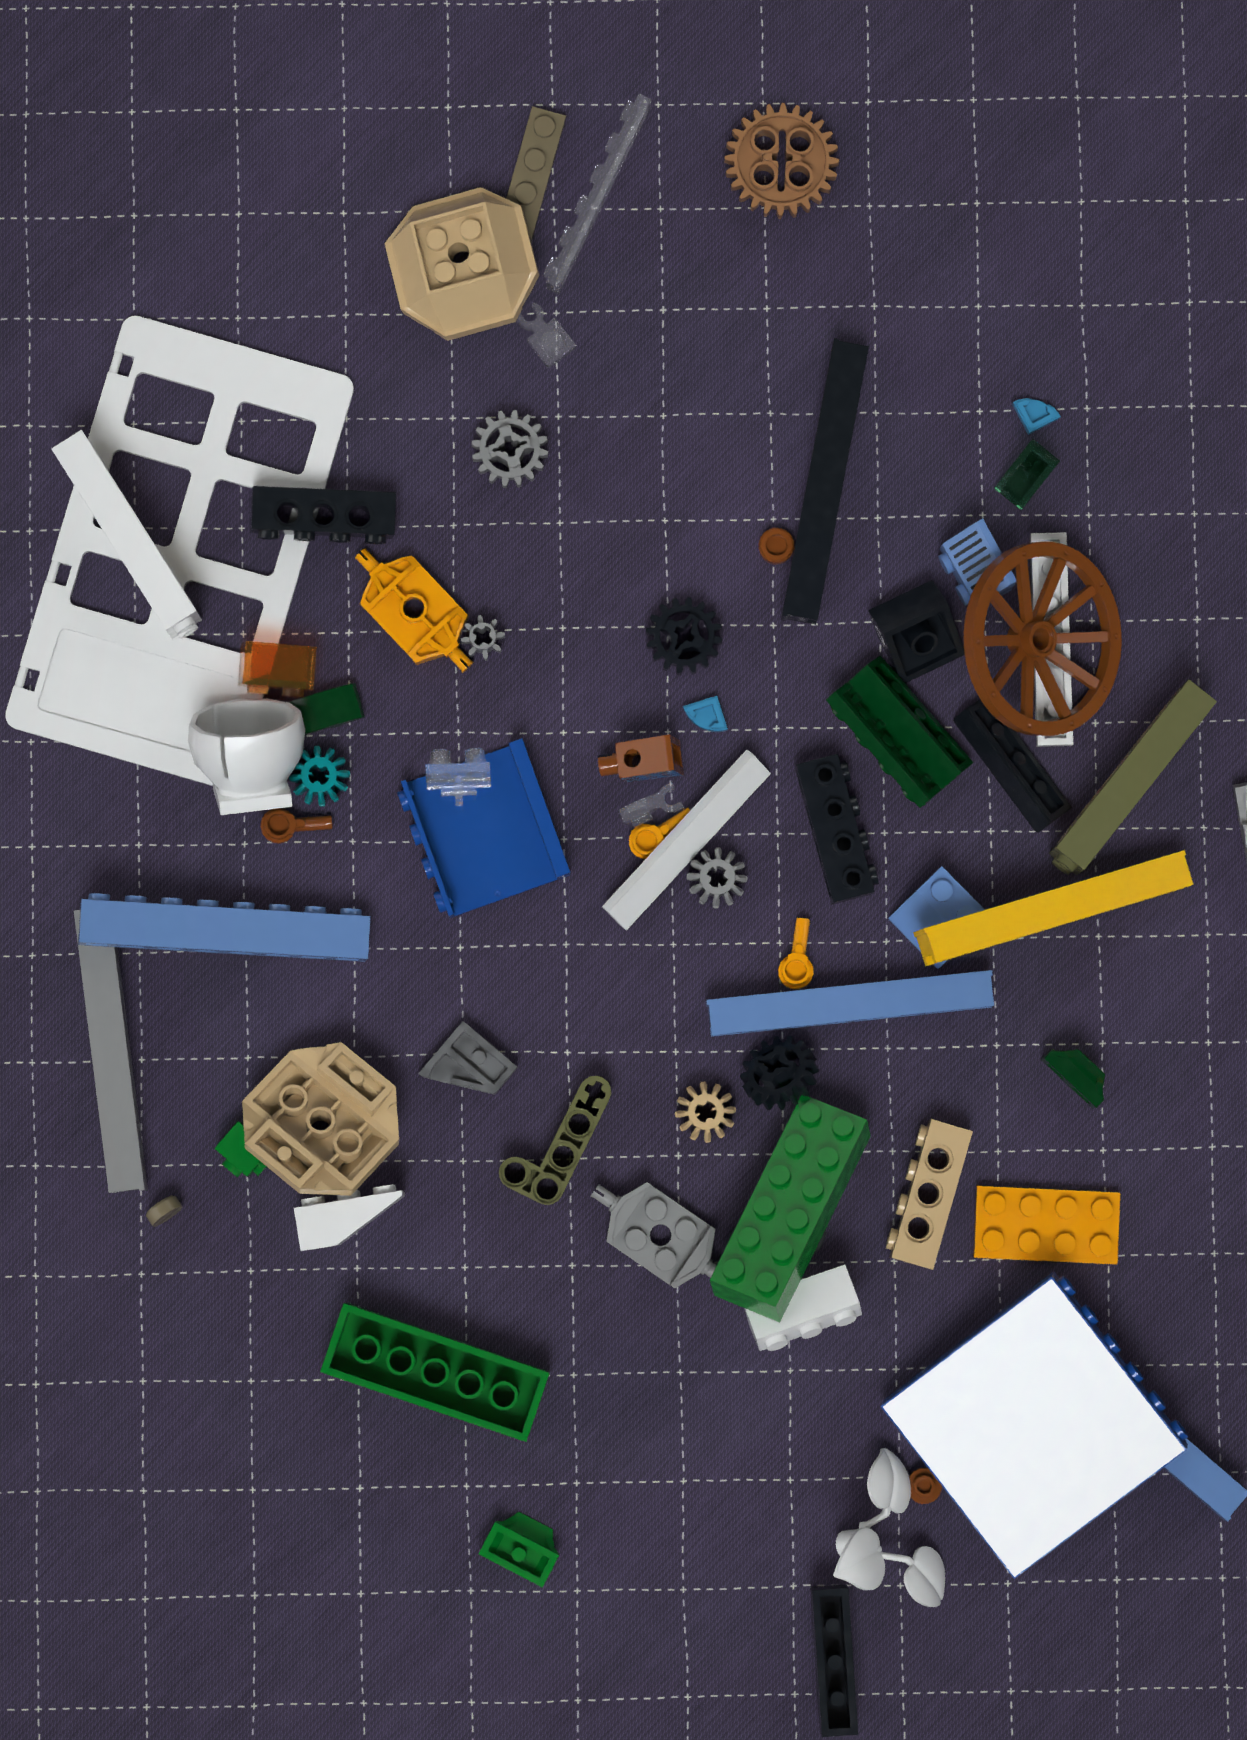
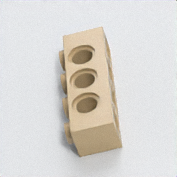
(954, 1143)

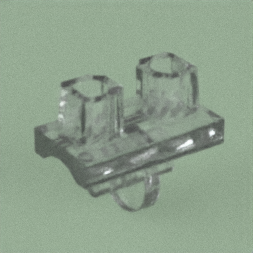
(458, 778)

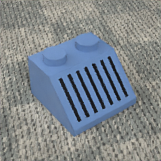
(969, 556)

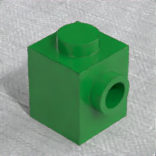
(238, 1159)

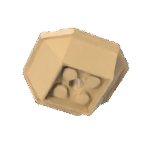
(471, 294)
(328, 1087)

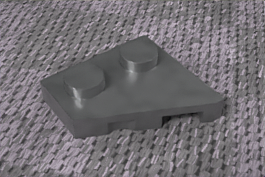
(469, 1062)

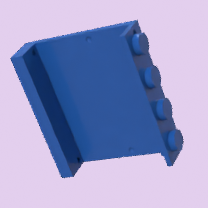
(493, 842)

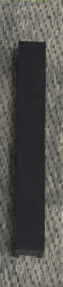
(824, 482)

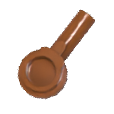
(280, 825)
(924, 1486)

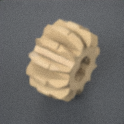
(709, 1123)

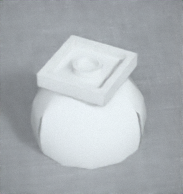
(249, 752)

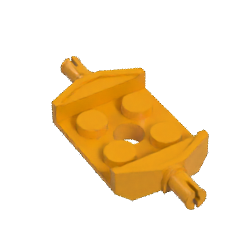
(424, 637)

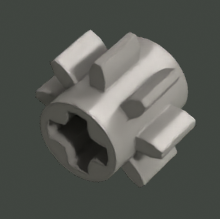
(484, 648)

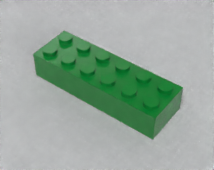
(790, 1208)
(435, 1371)

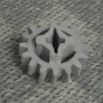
(494, 454)

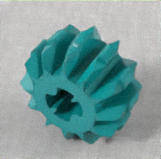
(322, 764)

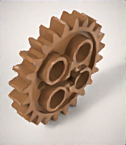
(812, 162)

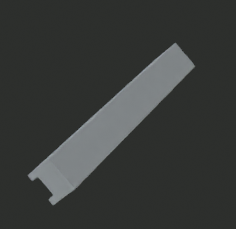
(112, 1067)

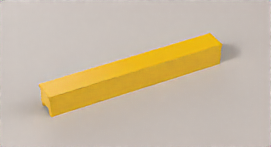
(1053, 908)

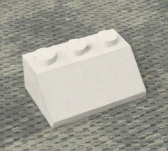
(816, 1304)

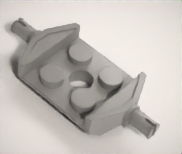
(630, 1228)

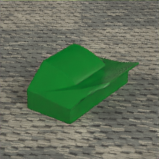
(522, 1547)

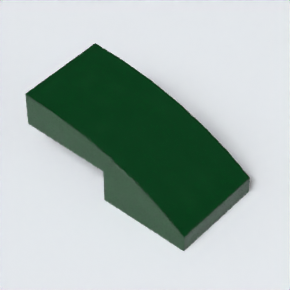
(330, 708)

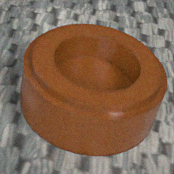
(776, 546)

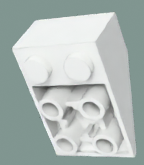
(335, 1222)

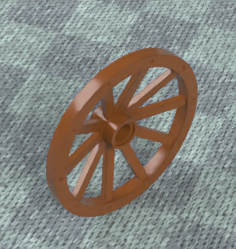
(1034, 638)

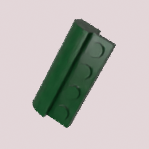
(899, 732)

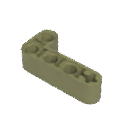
(563, 1137)

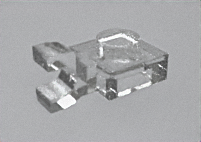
(641, 810)

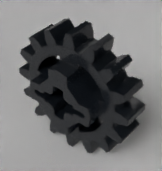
(669, 627)
(779, 1073)

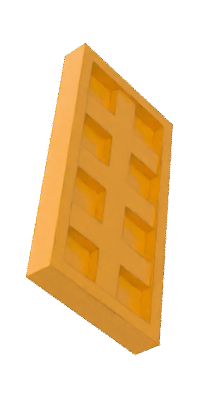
(1046, 1225)

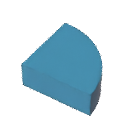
(1034, 414)
(706, 715)

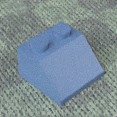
(933, 903)

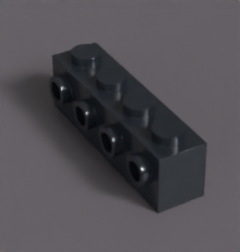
(835, 830)

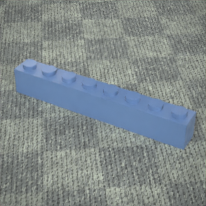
(223, 929)

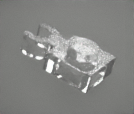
(549, 339)

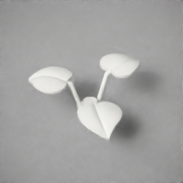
(860, 1549)

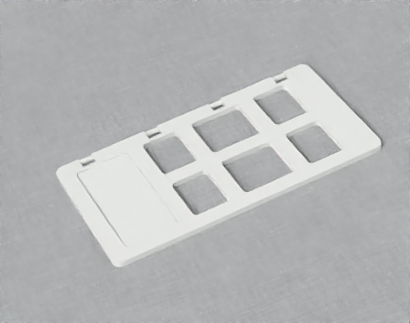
(128, 683)

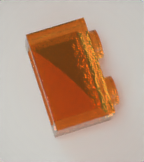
(277, 667)

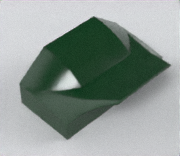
(1078, 1074)

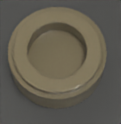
(163, 1210)

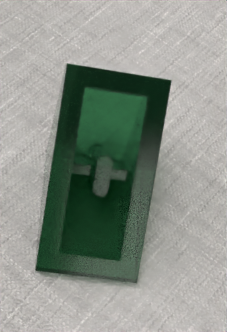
(1027, 474)

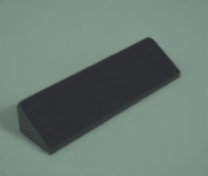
(1013, 766)

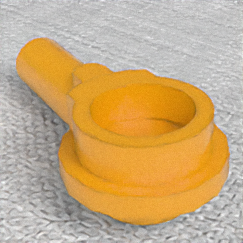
(647, 836)
(796, 969)

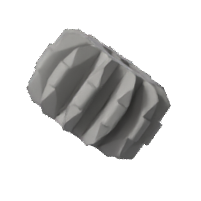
(704, 879)

